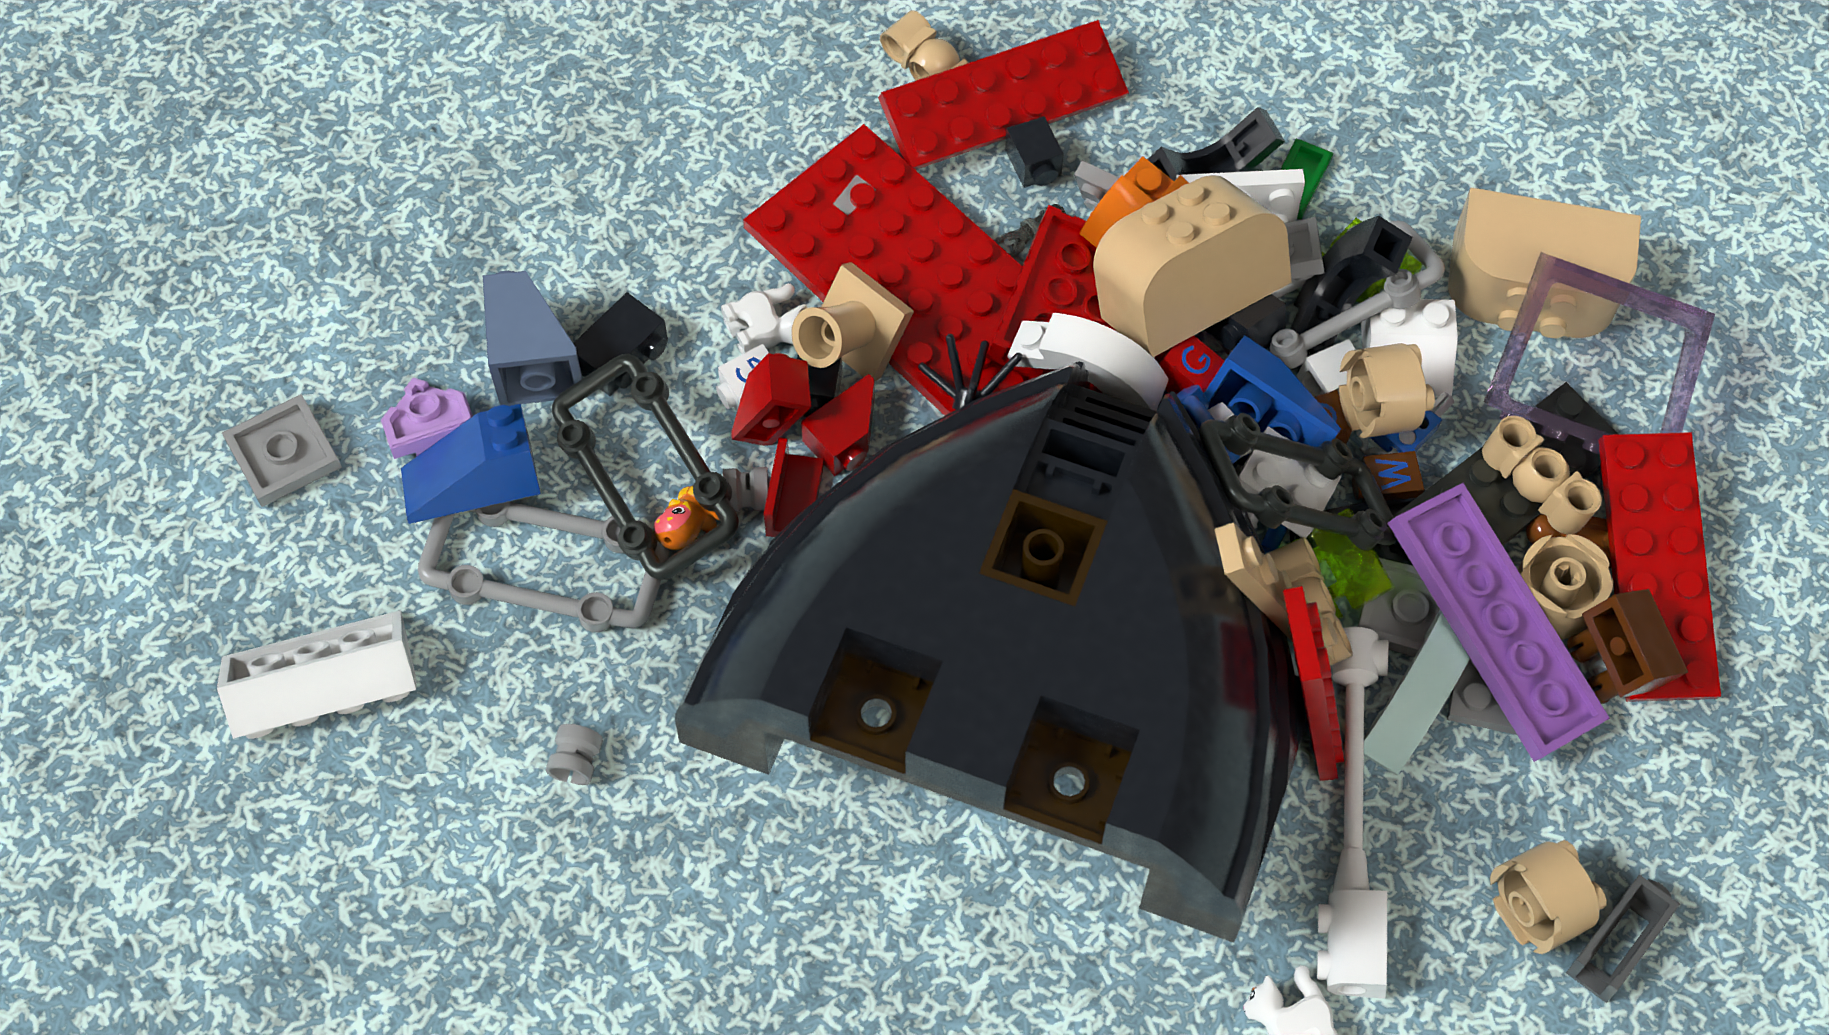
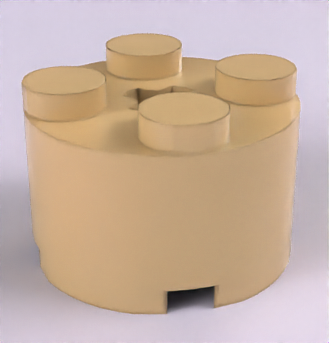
(1385, 389)
(1566, 579)
(1547, 896)

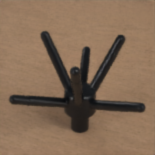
(965, 394)

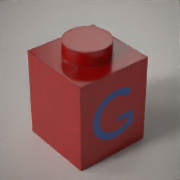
(1189, 365)

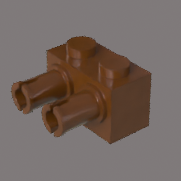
(1631, 643)

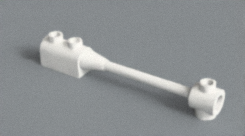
(1354, 913)

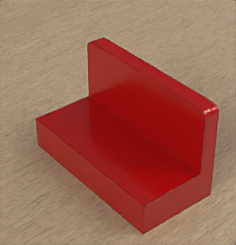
(792, 487)

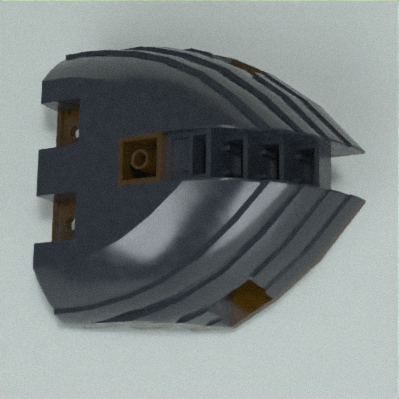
(1028, 609)

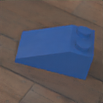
(1269, 392)
(472, 467)

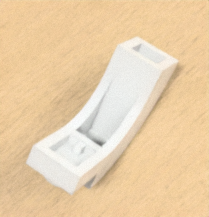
(1113, 360)

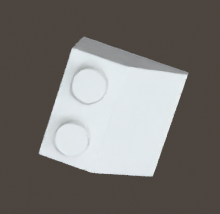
(1428, 325)

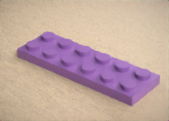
(1498, 621)

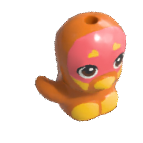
(683, 520)

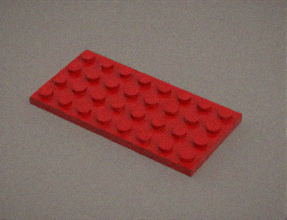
(907, 243)

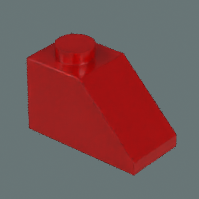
(772, 399)
(842, 427)

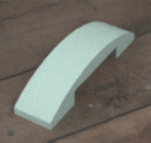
(1417, 698)

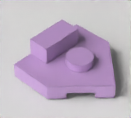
(423, 417)

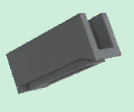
(1650, 902)

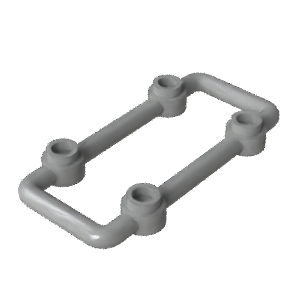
(1399, 292)
(593, 610)

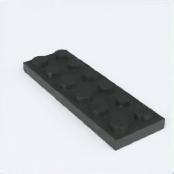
(1498, 497)

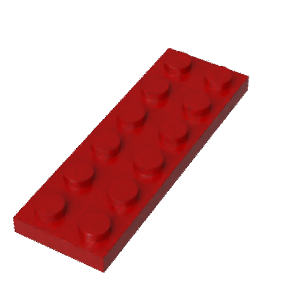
(983, 98)
(1661, 548)
(1315, 681)

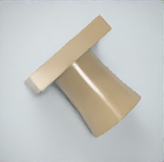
(854, 323)

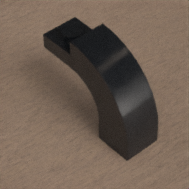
(1235, 152)
(1350, 266)

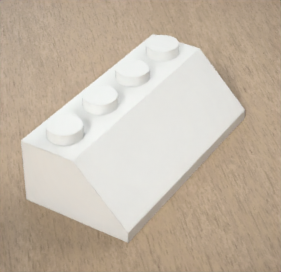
(316, 675)

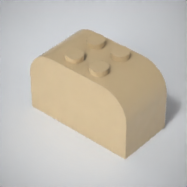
(1500, 245)
(1188, 263)

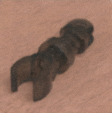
(1025, 233)

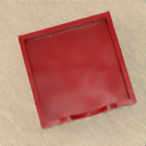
(1052, 280)

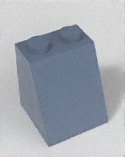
(526, 344)

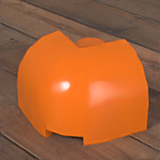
(1131, 192)

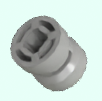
(755, 480)
(574, 752)

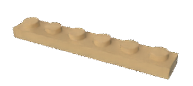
(1262, 581)

